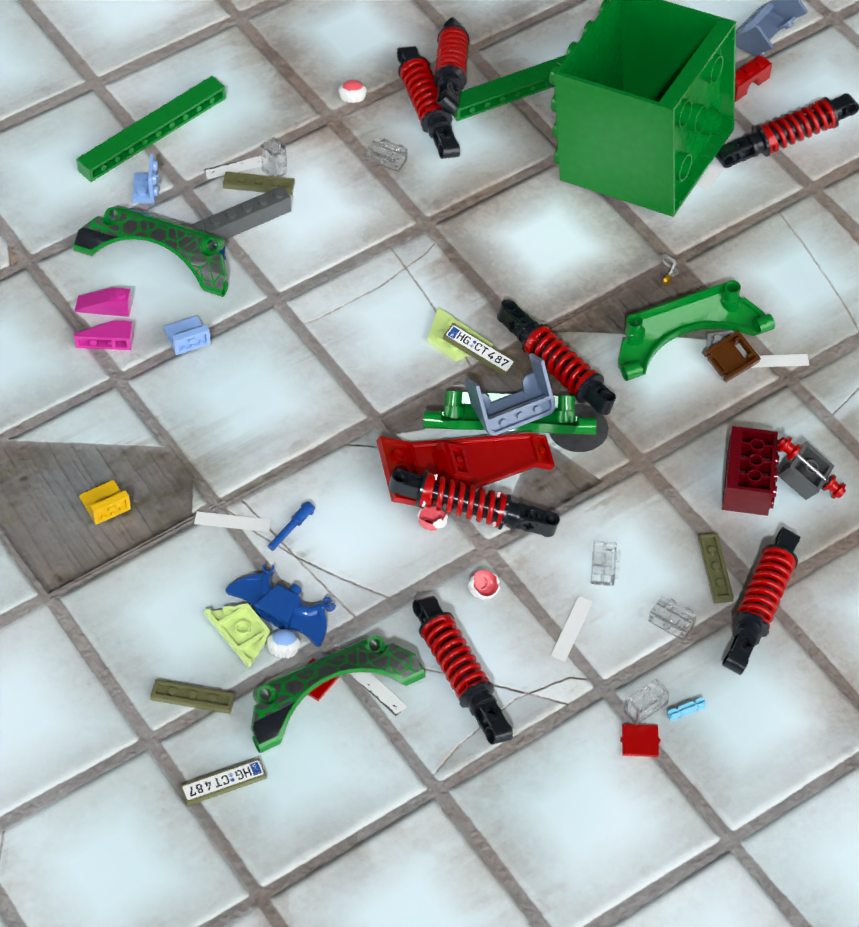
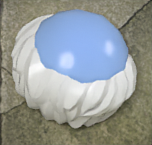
(283, 643)

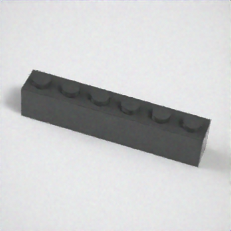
(247, 214)

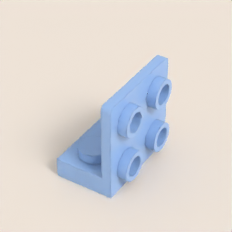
(145, 184)
(187, 335)

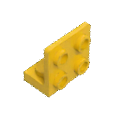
(105, 502)

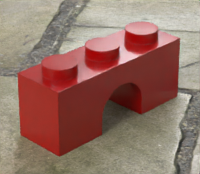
(755, 71)

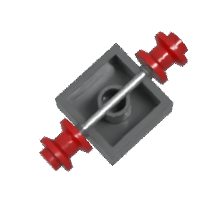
(807, 470)

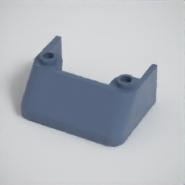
(765, 22)
(519, 408)

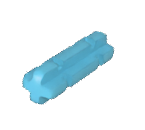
(686, 708)

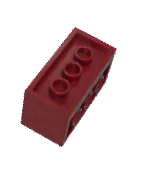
(751, 471)

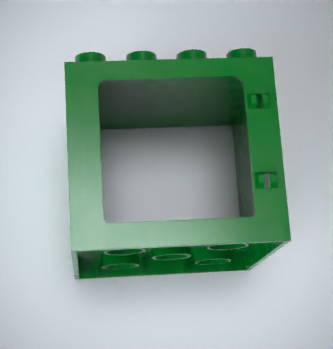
(644, 101)

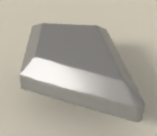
(714, 338)

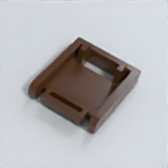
(727, 358)

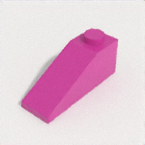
(106, 302)
(111, 335)

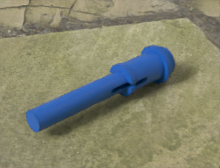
(296, 520)

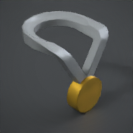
(673, 272)

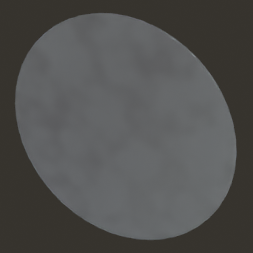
(579, 442)

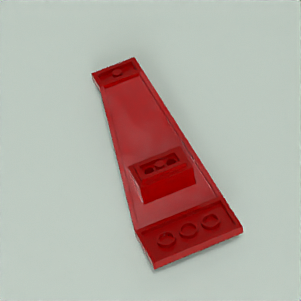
(465, 459)

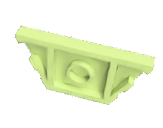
(440, 326)
(241, 630)

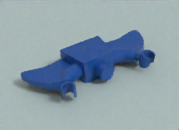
(283, 606)

